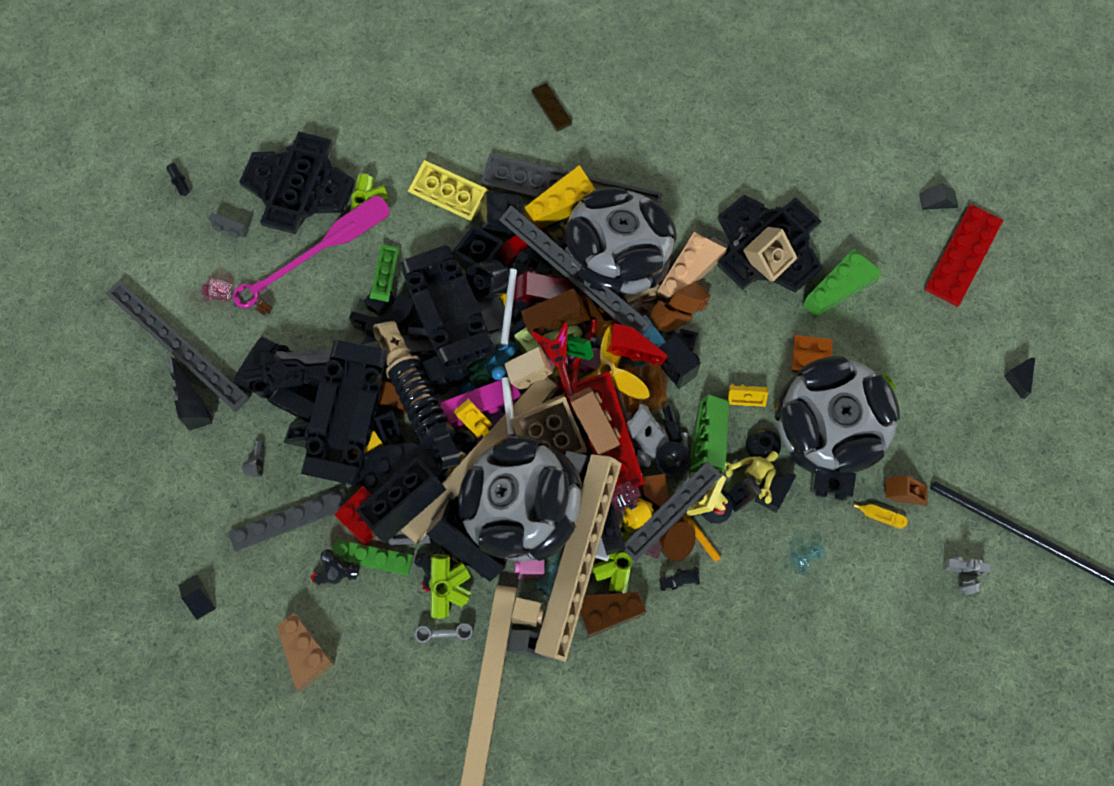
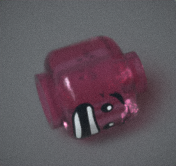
(625, 495)

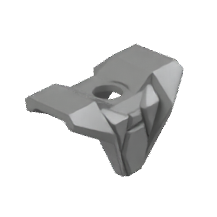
(636, 427)

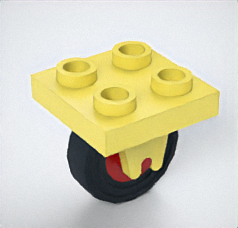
(713, 505)

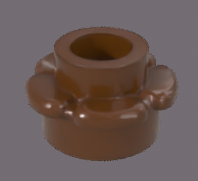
(263, 307)

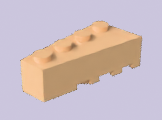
(691, 266)

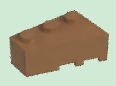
(595, 420)
(303, 652)

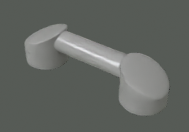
(424, 634)

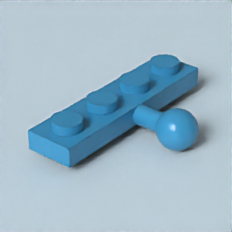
(495, 365)

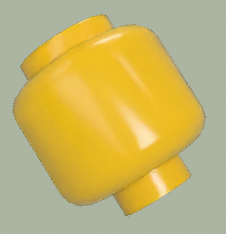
(637, 514)

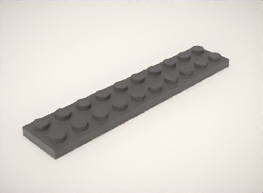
(532, 179)

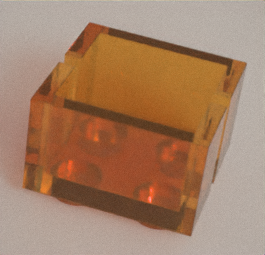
(653, 379)

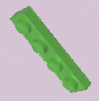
(384, 273)
(373, 557)

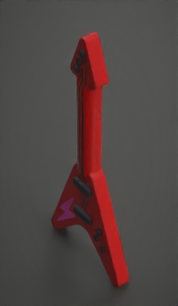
(557, 353)
(574, 367)

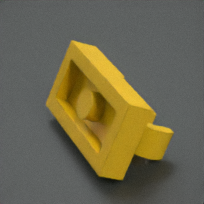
(747, 395)
(473, 418)

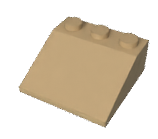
(552, 424)

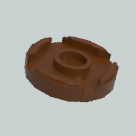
(678, 541)

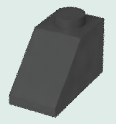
(524, 643)

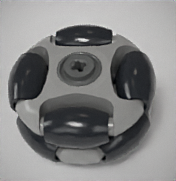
(620, 240)
(837, 416)
(520, 500)

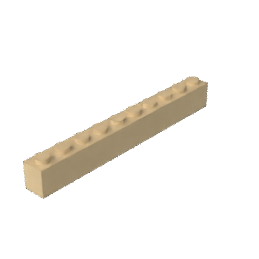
(578, 559)

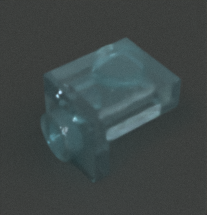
(546, 583)

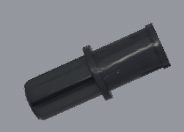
(177, 179)
(672, 424)

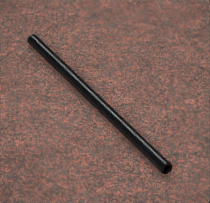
(1023, 533)

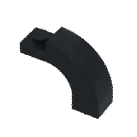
(400, 313)

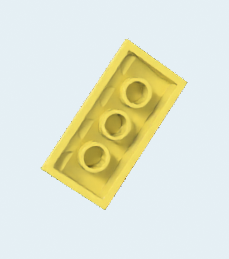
(447, 190)

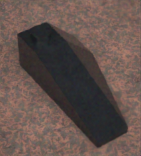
(189, 404)

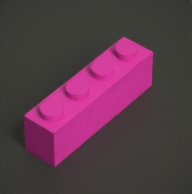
(486, 399)

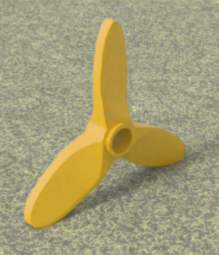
(622, 380)

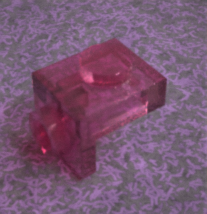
(216, 290)

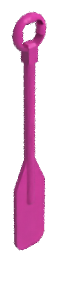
(341, 232)

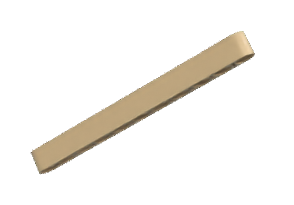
(536, 394)
(489, 687)

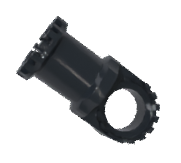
(683, 577)

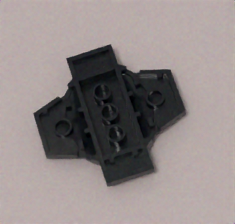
(297, 182)
(748, 219)

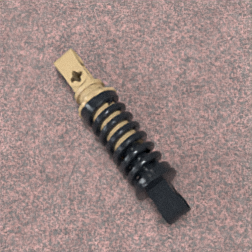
(417, 397)

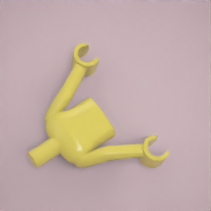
(760, 469)

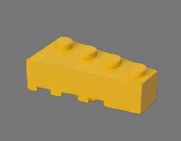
(559, 199)

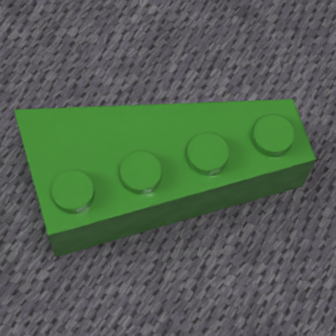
(846, 279)
(710, 434)

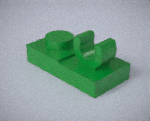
(579, 347)

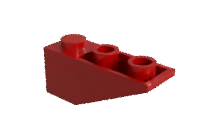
(630, 343)

